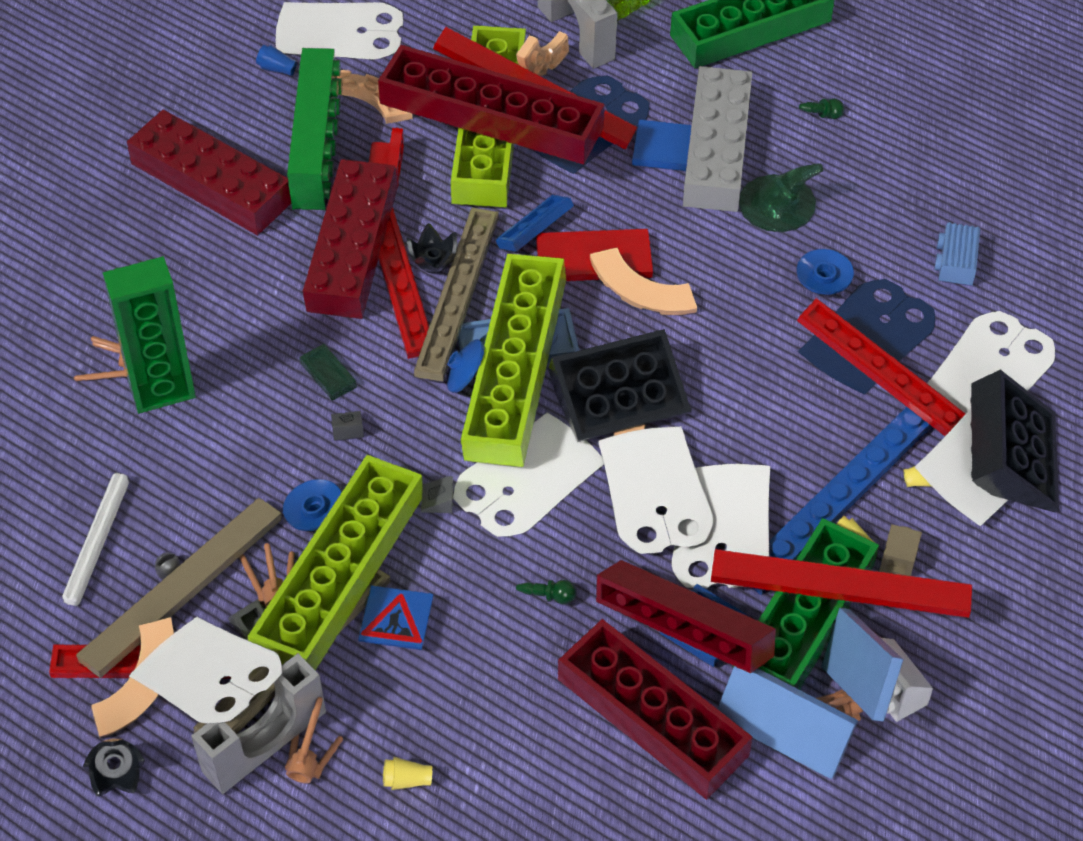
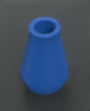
(274, 60)

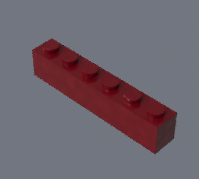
(686, 616)

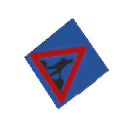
(396, 617)

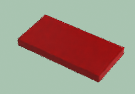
(578, 245)

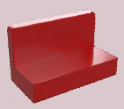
(391, 152)

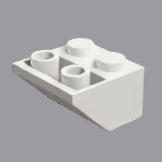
(911, 688)

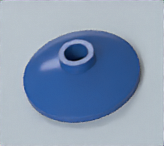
(825, 271)
(464, 365)
(310, 503)

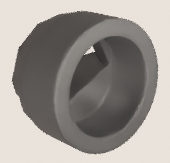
(166, 564)

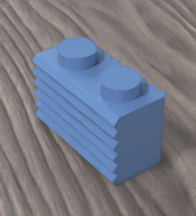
(958, 255)

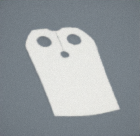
(336, 28)
(979, 356)
(653, 471)
(550, 472)
(949, 473)
(740, 518)
(193, 661)

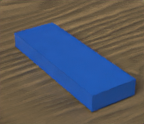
(534, 223)

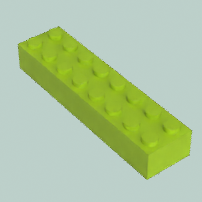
(481, 162)
(514, 361)
(339, 562)

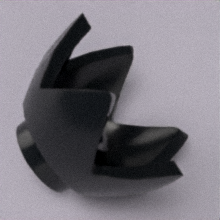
(431, 251)
(107, 776)

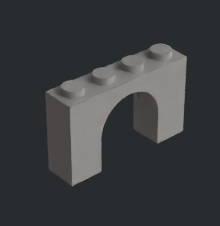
(596, 26)
(231, 756)

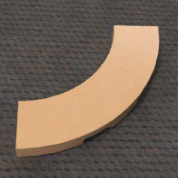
(541, 59)
(367, 89)
(639, 290)
(133, 698)

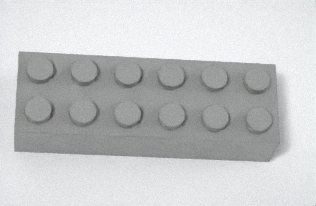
(717, 139)

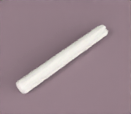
(95, 539)

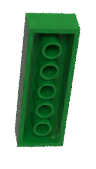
(730, 27)
(314, 129)
(150, 334)
(807, 621)

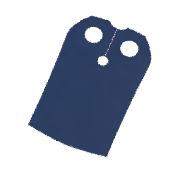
(586, 90)
(864, 313)

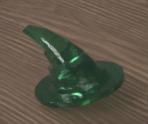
(780, 200)

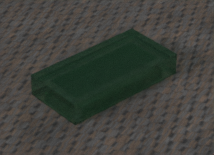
(328, 372)

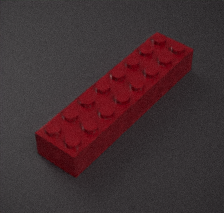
(491, 104)

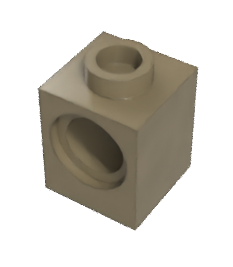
(900, 550)

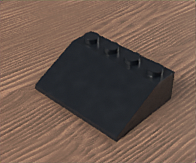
(619, 385)
(1013, 443)

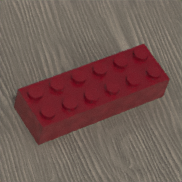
(210, 172)
(350, 239)
(654, 708)

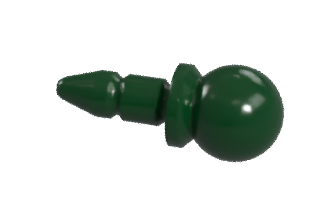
(825, 108)
(561, 592)

